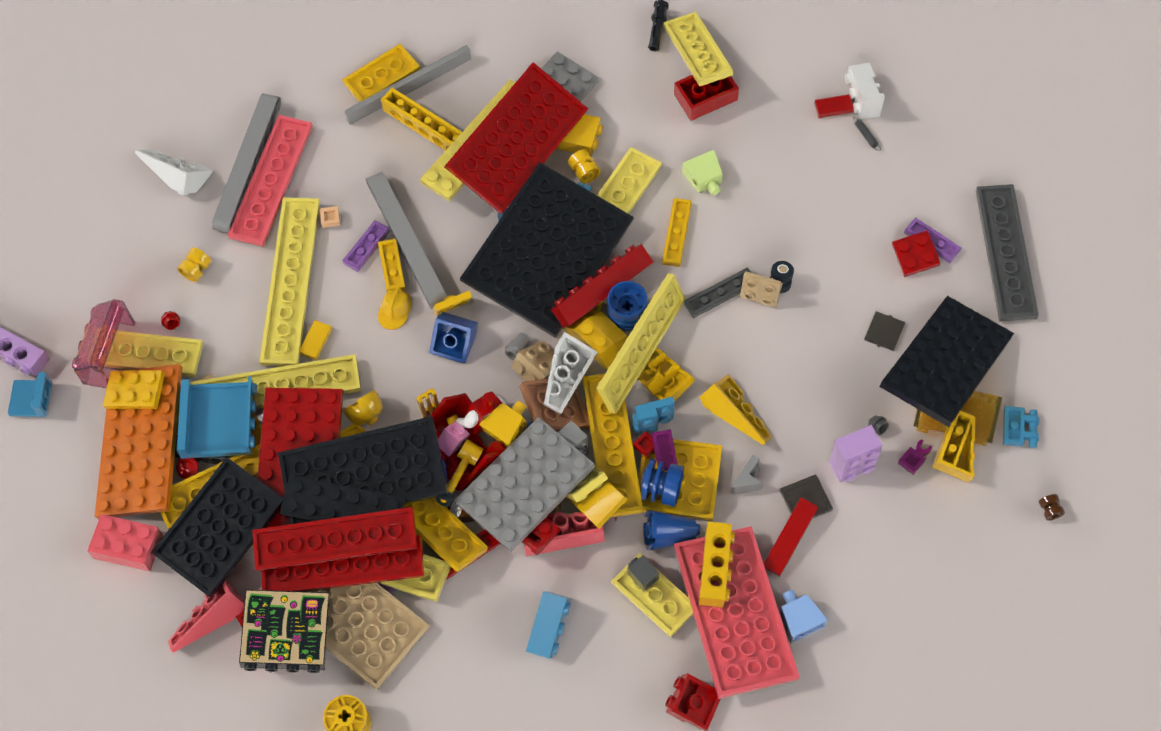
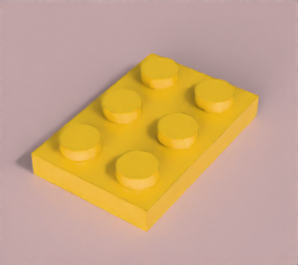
(134, 389)

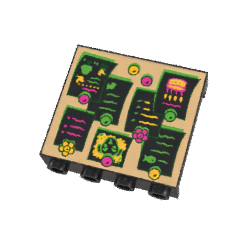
(284, 630)

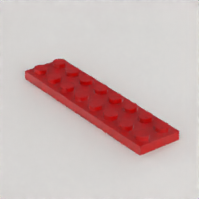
(334, 539)
(347, 572)

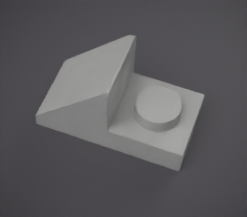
(746, 480)

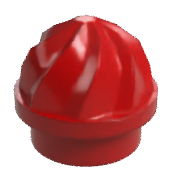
(170, 320)

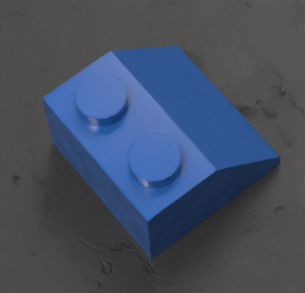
(453, 337)

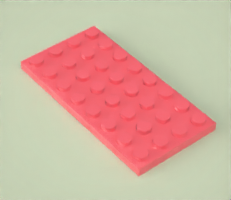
(746, 636)

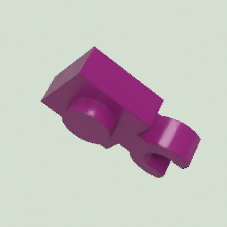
(914, 459)

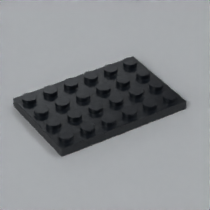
(218, 527)

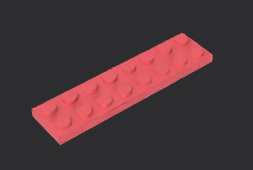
(270, 181)

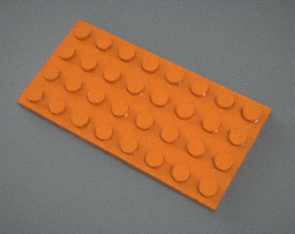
(140, 454)

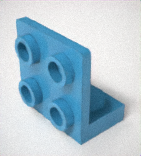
(30, 397)

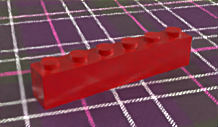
(597, 288)

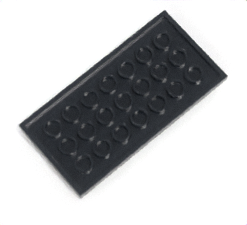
(947, 361)
(387, 460)

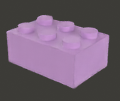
(855, 454)

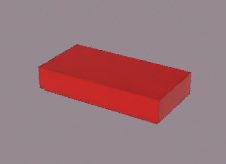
(834, 106)

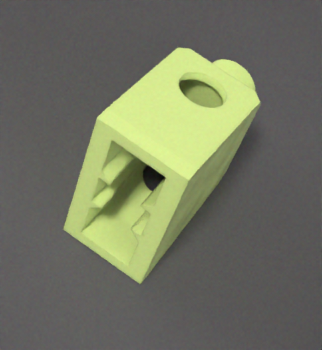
(704, 172)

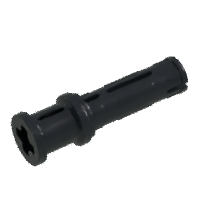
(658, 17)

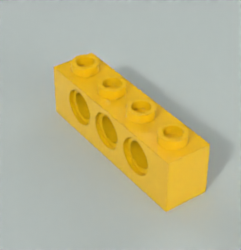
(710, 594)

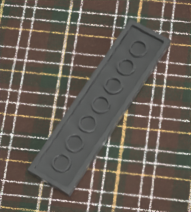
(1006, 253)

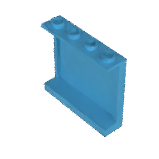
(216, 419)

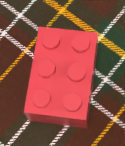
(124, 542)

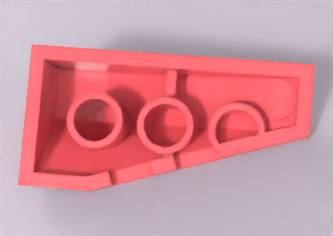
(209, 616)

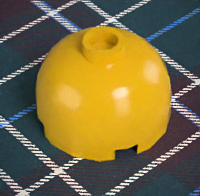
(365, 409)

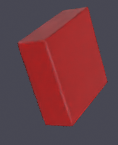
(644, 444)

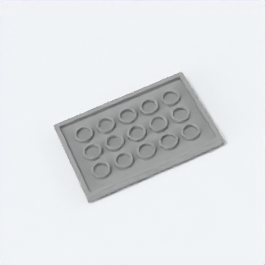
(524, 484)

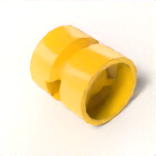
(584, 166)
(195, 263)

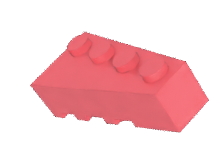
(574, 531)

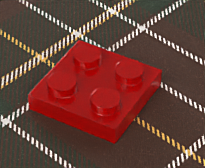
(916, 253)

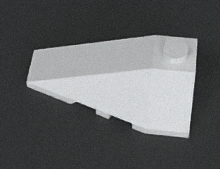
(174, 172)
(567, 369)

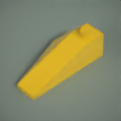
(727, 403)

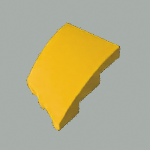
(664, 377)
(601, 504)

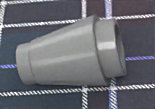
(516, 345)

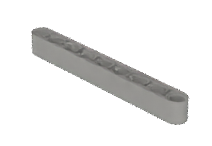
(246, 161)
(406, 239)

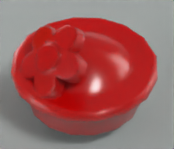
(187, 467)

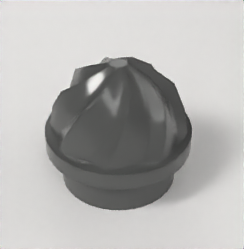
(879, 424)

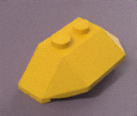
(599, 334)

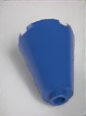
(667, 529)

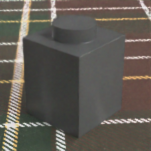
(642, 572)

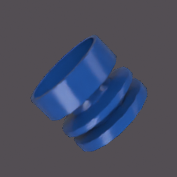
(623, 297)
(662, 482)

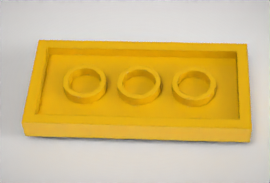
(381, 73)

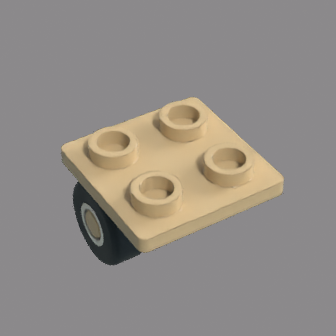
(765, 289)

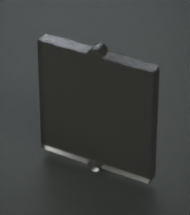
(884, 331)

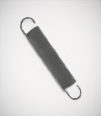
(866, 133)

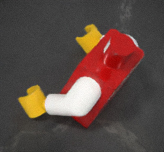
(478, 412)

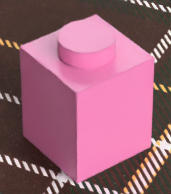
(452, 438)

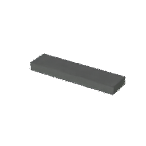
(715, 294)

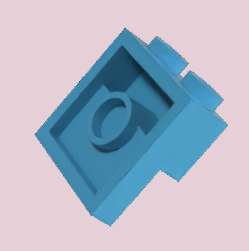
(650, 414)

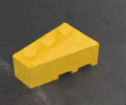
(956, 448)

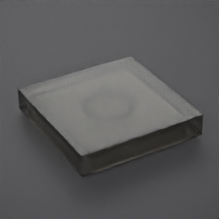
(810, 490)

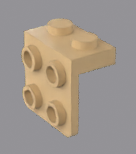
(534, 362)

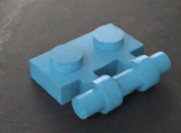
(1013, 427)

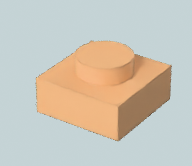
(330, 216)

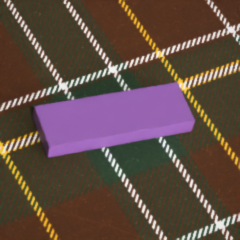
(366, 246)
(944, 247)

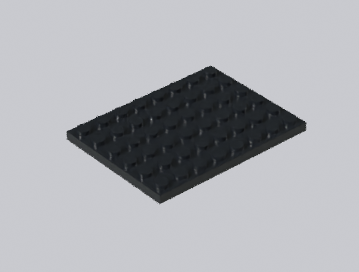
(545, 247)

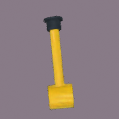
(469, 454)

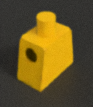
(505, 423)

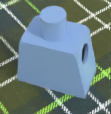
(801, 616)

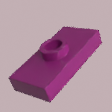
(664, 448)

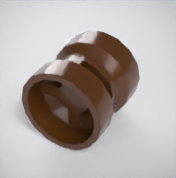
(1051, 507)

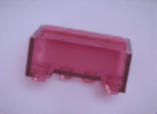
(98, 341)

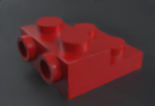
(693, 701)

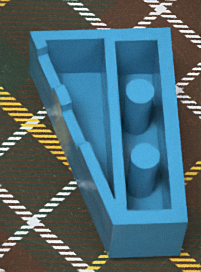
(548, 624)

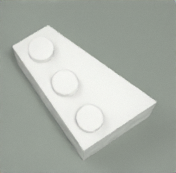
(864, 91)

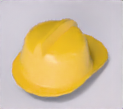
(394, 309)

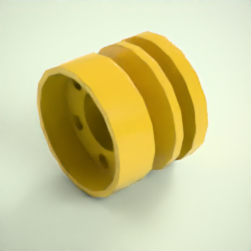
(343, 705)

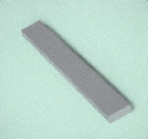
(410, 83)

